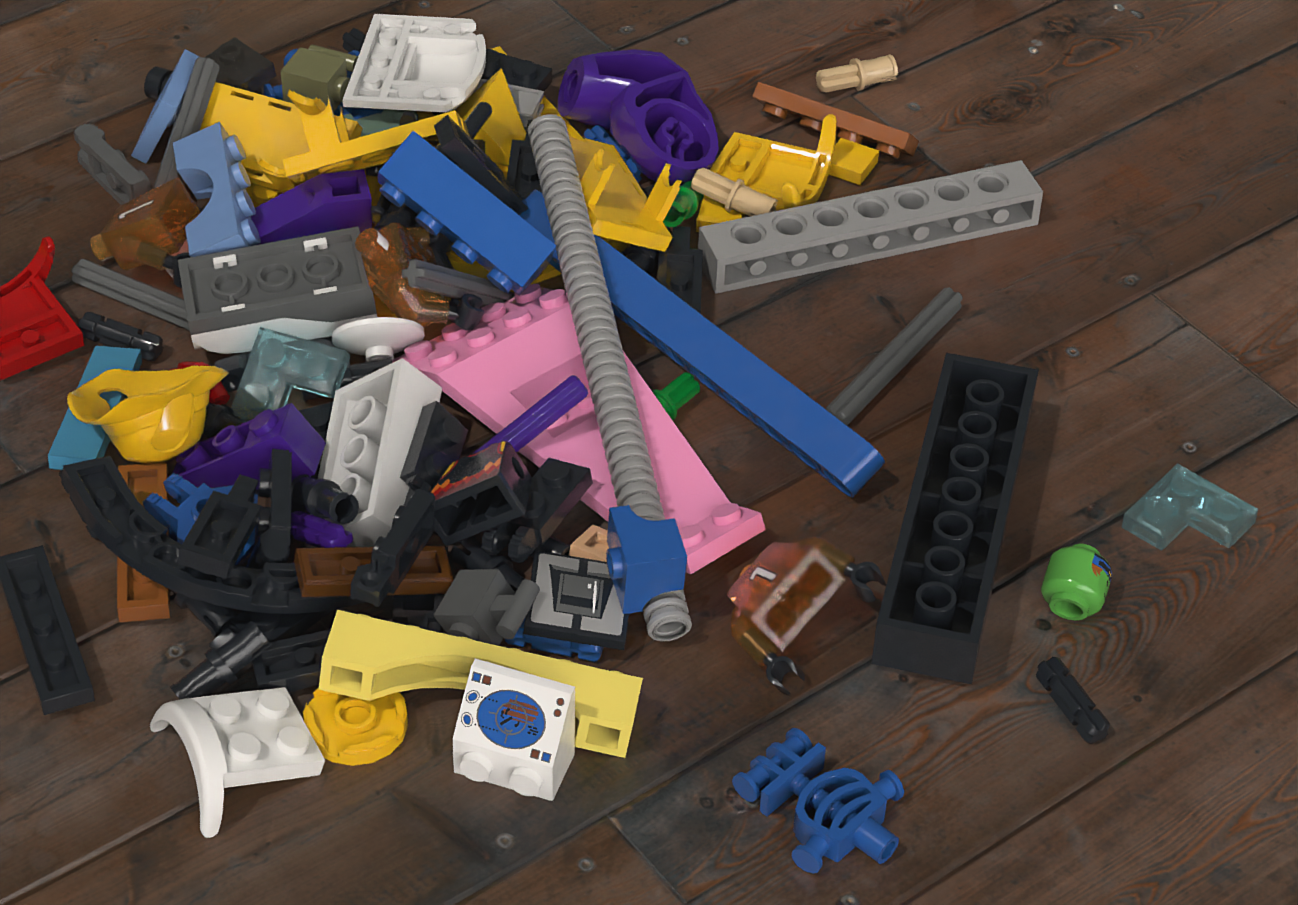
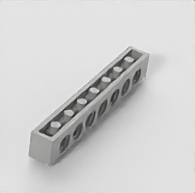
(869, 226)

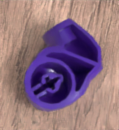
(646, 108)

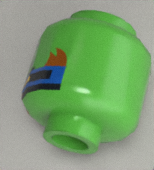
(1076, 582)

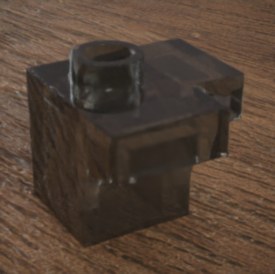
(242, 66)

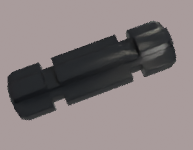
(118, 334)
(1072, 700)

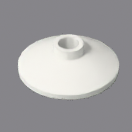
(377, 337)

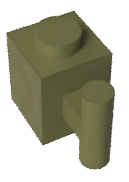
(318, 74)

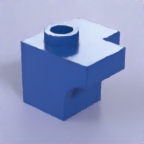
(643, 557)

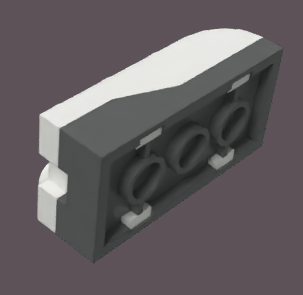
(285, 286)

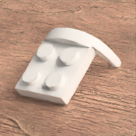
(240, 743)

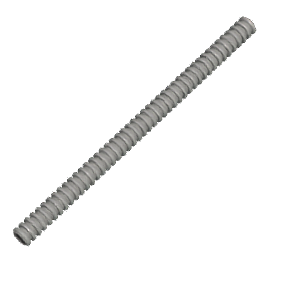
(601, 350)

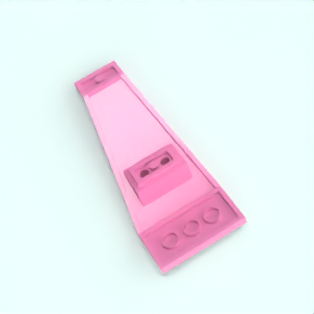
(529, 350)

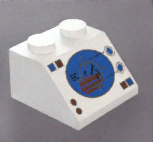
(515, 730)

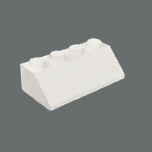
(370, 441)

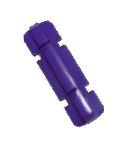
(318, 531)

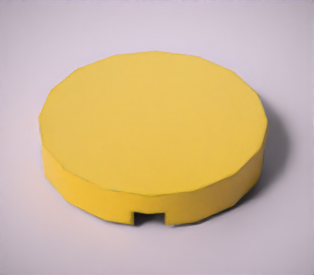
(356, 729)

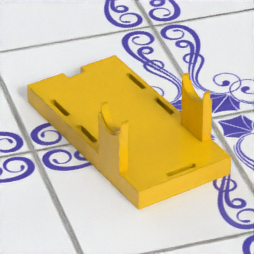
(266, 129)
(335, 152)
(616, 200)

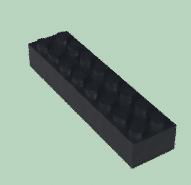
(955, 520)

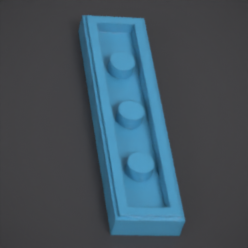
(84, 441)

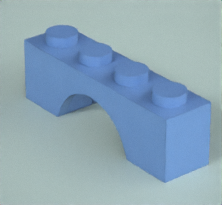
(213, 170)

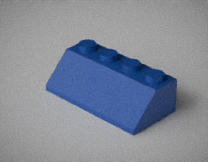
(465, 214)

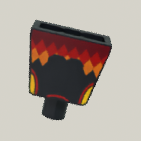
(492, 490)

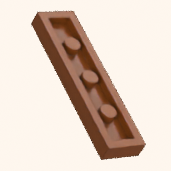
(850, 126)
(136, 594)

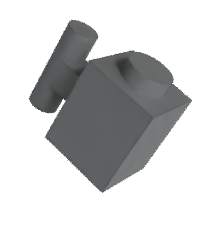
(485, 606)

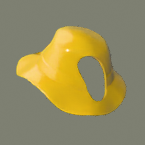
(159, 416)

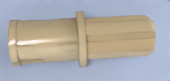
(857, 74)
(732, 194)

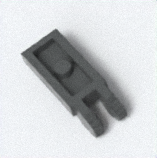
(109, 165)

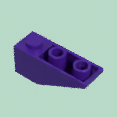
(316, 207)
(249, 448)

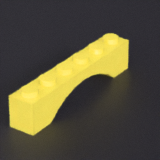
(382, 657)

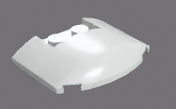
(417, 64)

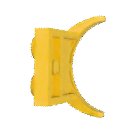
(779, 169)

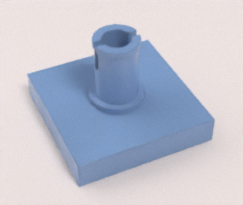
(165, 108)

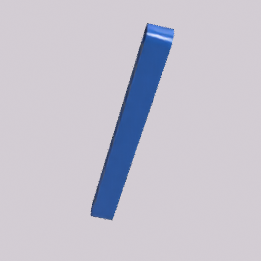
(728, 367)

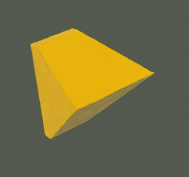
(504, 121)

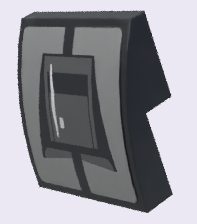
(575, 602)

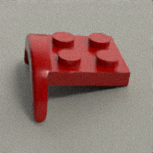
(32, 319)

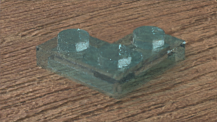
(286, 362)
(1186, 500)

